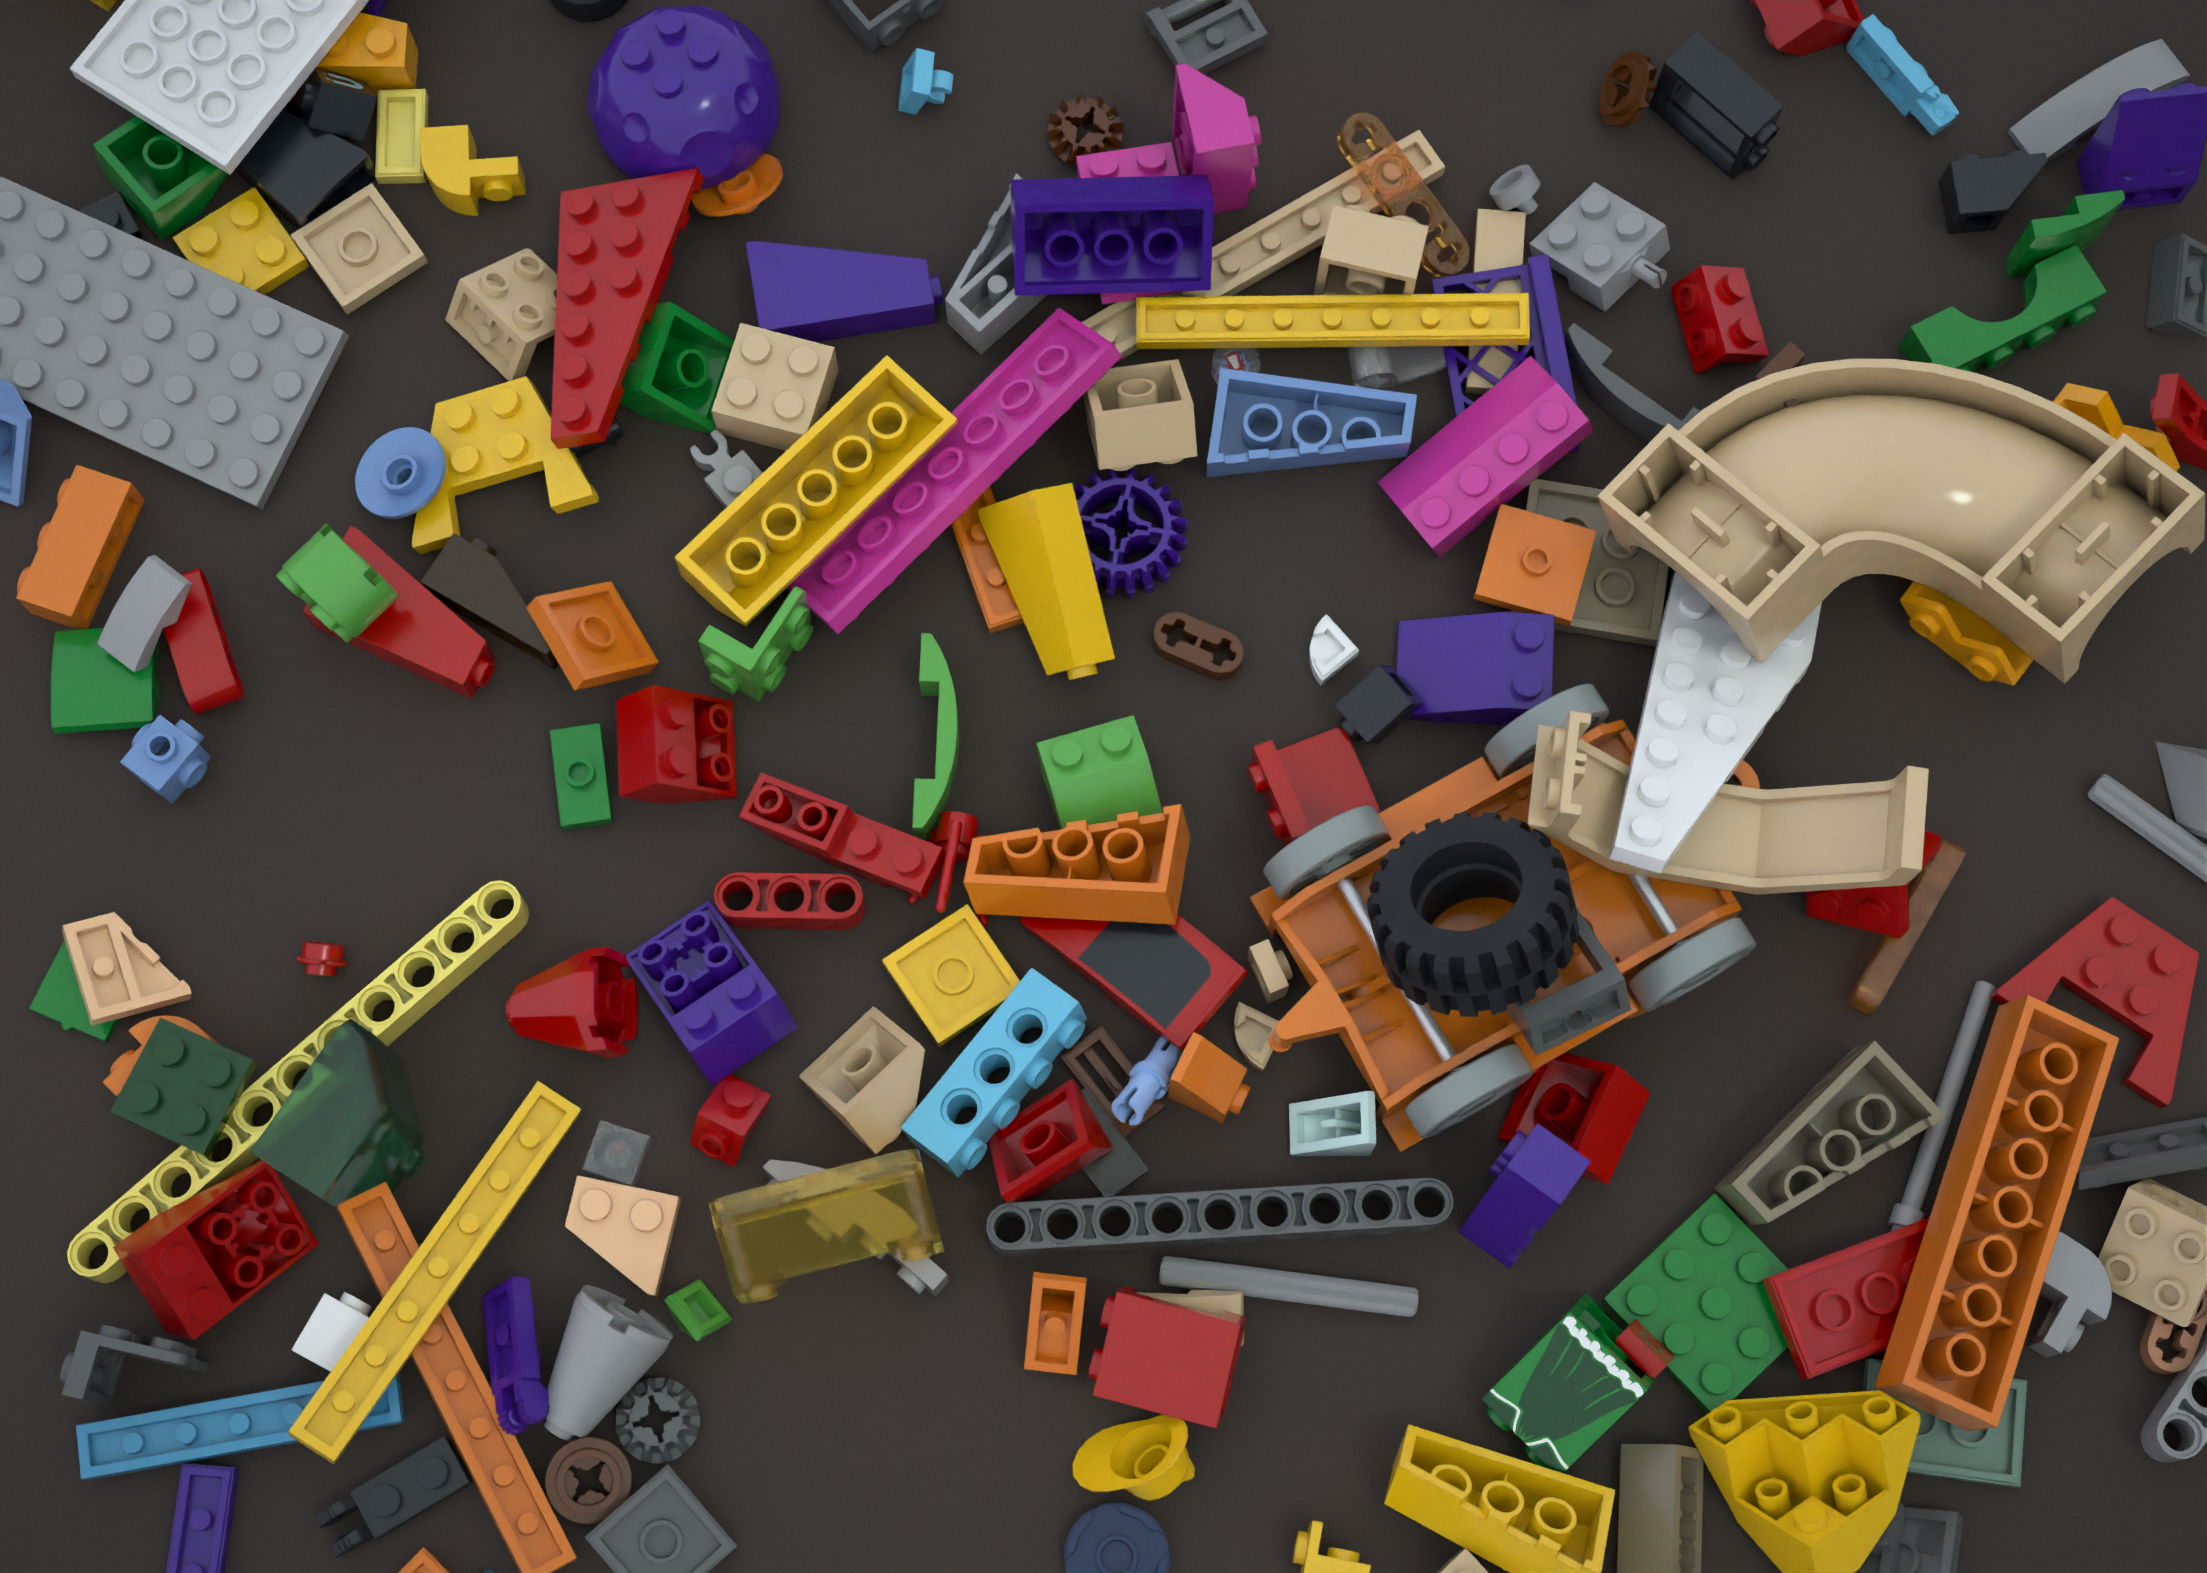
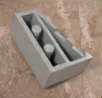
(983, 296)

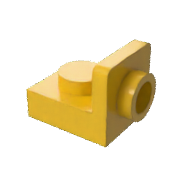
(1336, 1561)

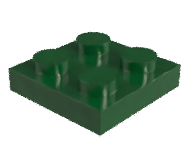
(184, 1087)

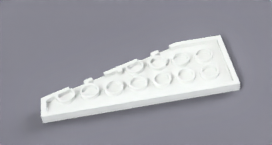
(1698, 721)

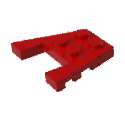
(2130, 974)

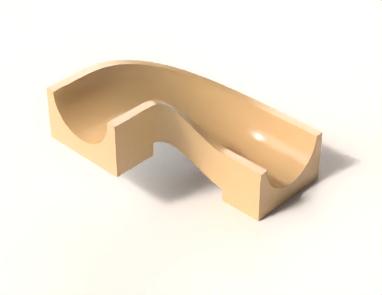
(1909, 478)

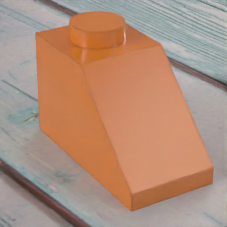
(1208, 1080)

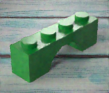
(2054, 294)

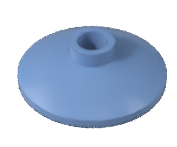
(388, 464)

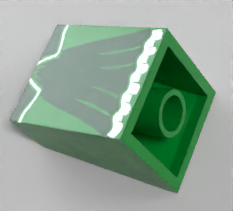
(1568, 1387)

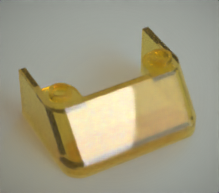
(825, 1222)

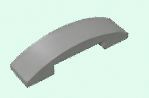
(2085, 103)

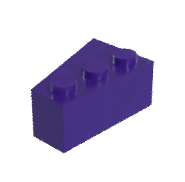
(1529, 1186)

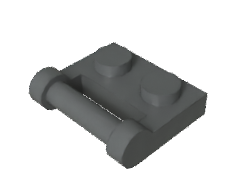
(1210, 39)

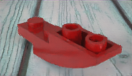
(842, 837)

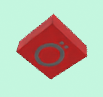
(1644, 1349)

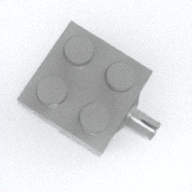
(1604, 246)

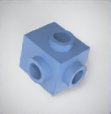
(167, 757)

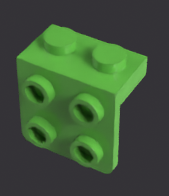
(761, 668)

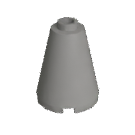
(600, 1360)

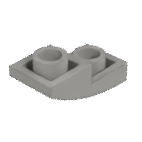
(142, 611)

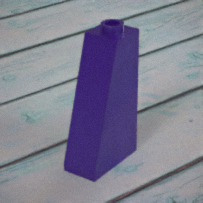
(839, 292)

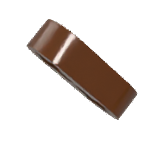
(1202, 635)

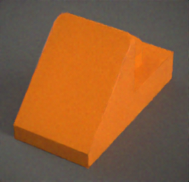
(1055, 1323)

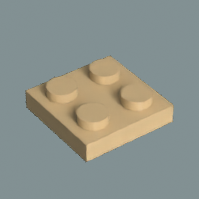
(359, 248)

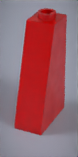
(418, 629)

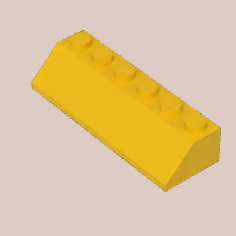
(814, 492)

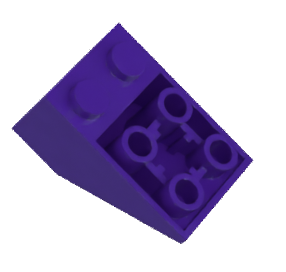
(2148, 146)
(711, 992)

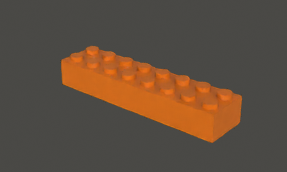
(1997, 1214)

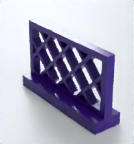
(1545, 327)

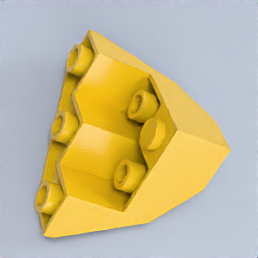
(1811, 1472)

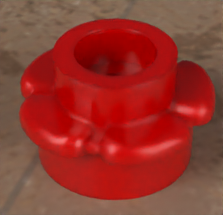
(321, 957)

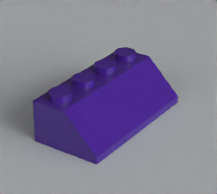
(1111, 234)

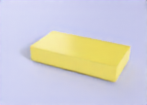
(398, 135)

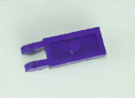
(514, 1355)

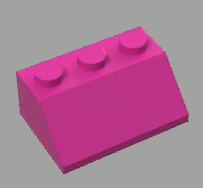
(1215, 137)

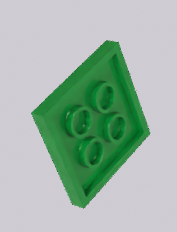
(1707, 1303)

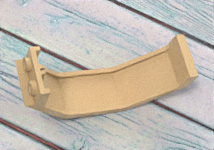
(1747, 835)

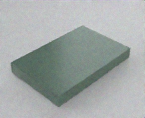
(1975, 1456)

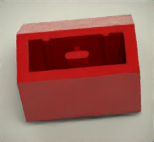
(675, 746)

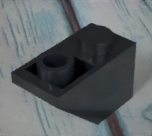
(1984, 190)

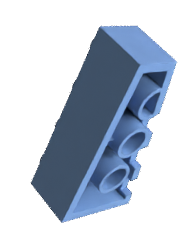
(1302, 423)

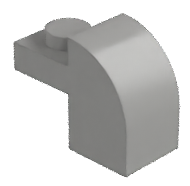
(2078, 1291)

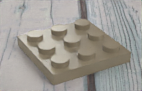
(1619, 590)

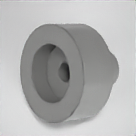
(1516, 190)

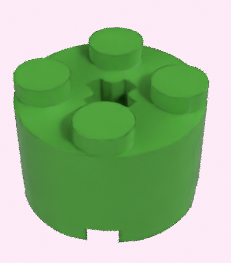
(337, 584)

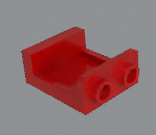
(1167, 1357)

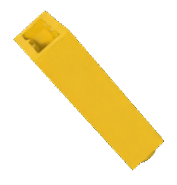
(1051, 577)

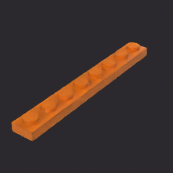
(462, 1396)

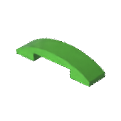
(933, 794)

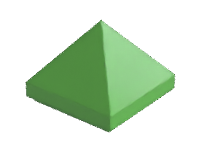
(696, 1310)

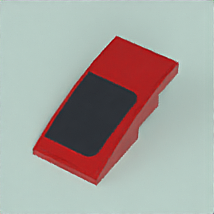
(1153, 971)

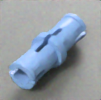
(1147, 1082)

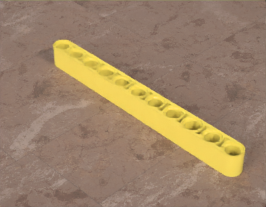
(277, 1083)

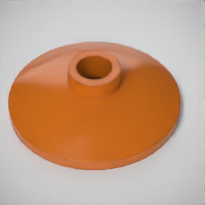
(742, 192)

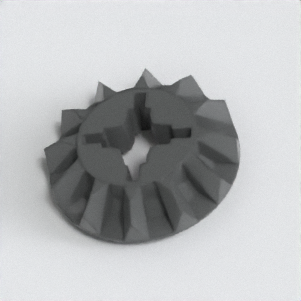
(677, 1434)

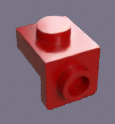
(728, 1119)

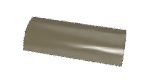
(1660, 1509)

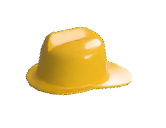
(1136, 1456)

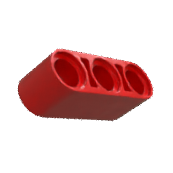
(203, 650)
(769, 888)

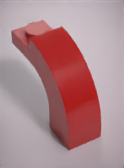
(2182, 418)

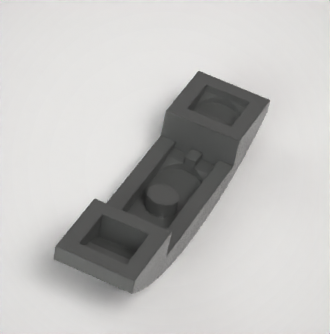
(1615, 396)

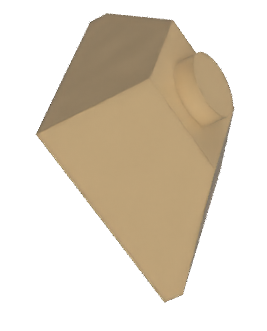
(869, 1078)

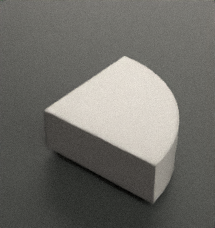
(1329, 650)

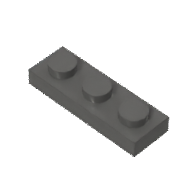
(2143, 1153)

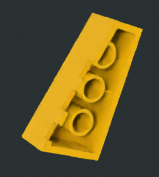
(1501, 1505)

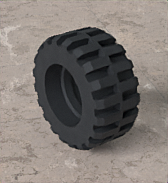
(1481, 965)

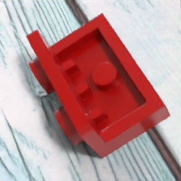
(1718, 317)

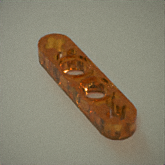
(1410, 190)
(1894, 951)

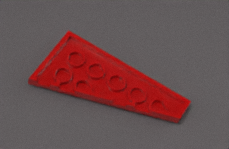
(608, 284)

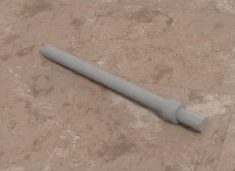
(1910, 1207)

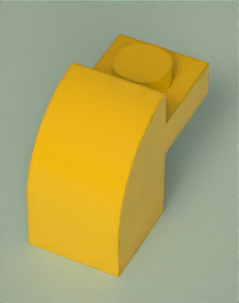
(461, 178)

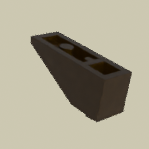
(477, 588)

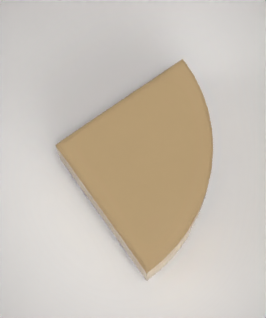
(1252, 1035)

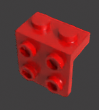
(1308, 782)
(1872, 908)

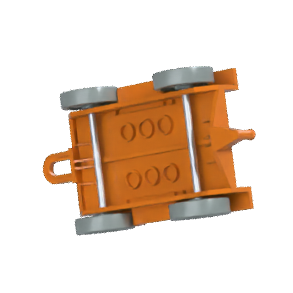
(1445, 1067)

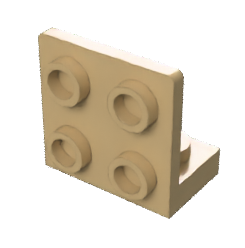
(506, 310)
(2158, 1251)

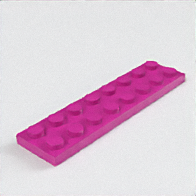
(991, 433)

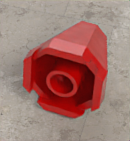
(579, 1004)

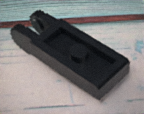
(398, 1495)

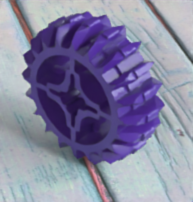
(1140, 533)

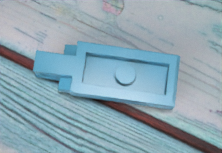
(1900, 76)

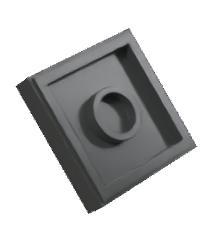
(661, 1531)

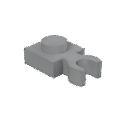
(729, 474)

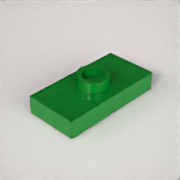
(581, 776)

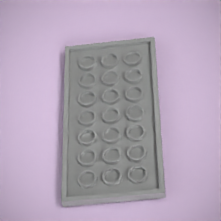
(155, 347)

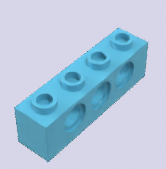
(965, 1084)

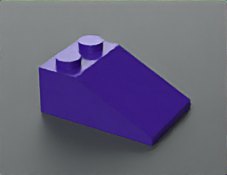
(1477, 665)

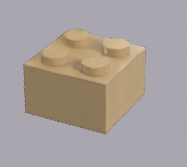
(1369, 253)
(773, 387)
(1141, 416)

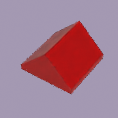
(1047, 1144)

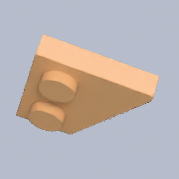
(118, 971)
(625, 1227)

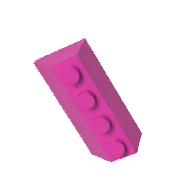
(1486, 456)

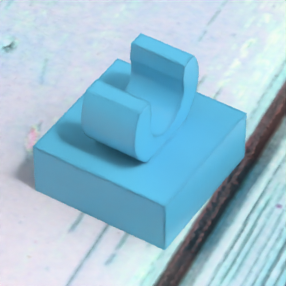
(922, 83)

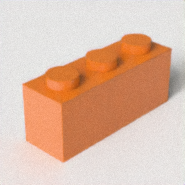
(79, 547)

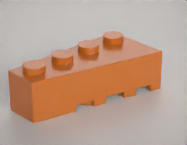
(1084, 871)

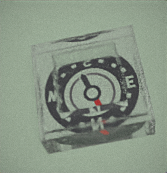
(616, 1153)

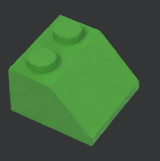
(1098, 773)

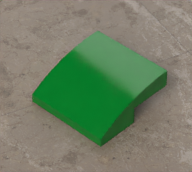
(2078, 225)
(96, 689)

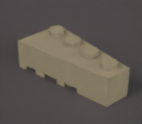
(1831, 1133)

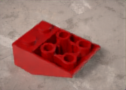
(215, 1249)

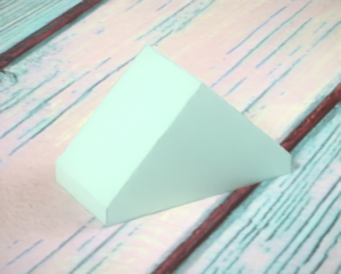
(1334, 1126)

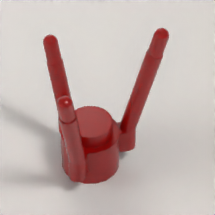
(955, 837)

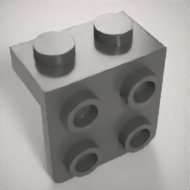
(99, 1359)

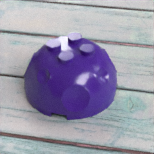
(684, 95)

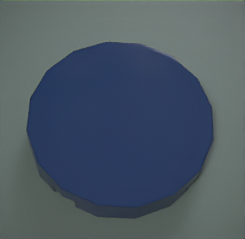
(1116, 1541)

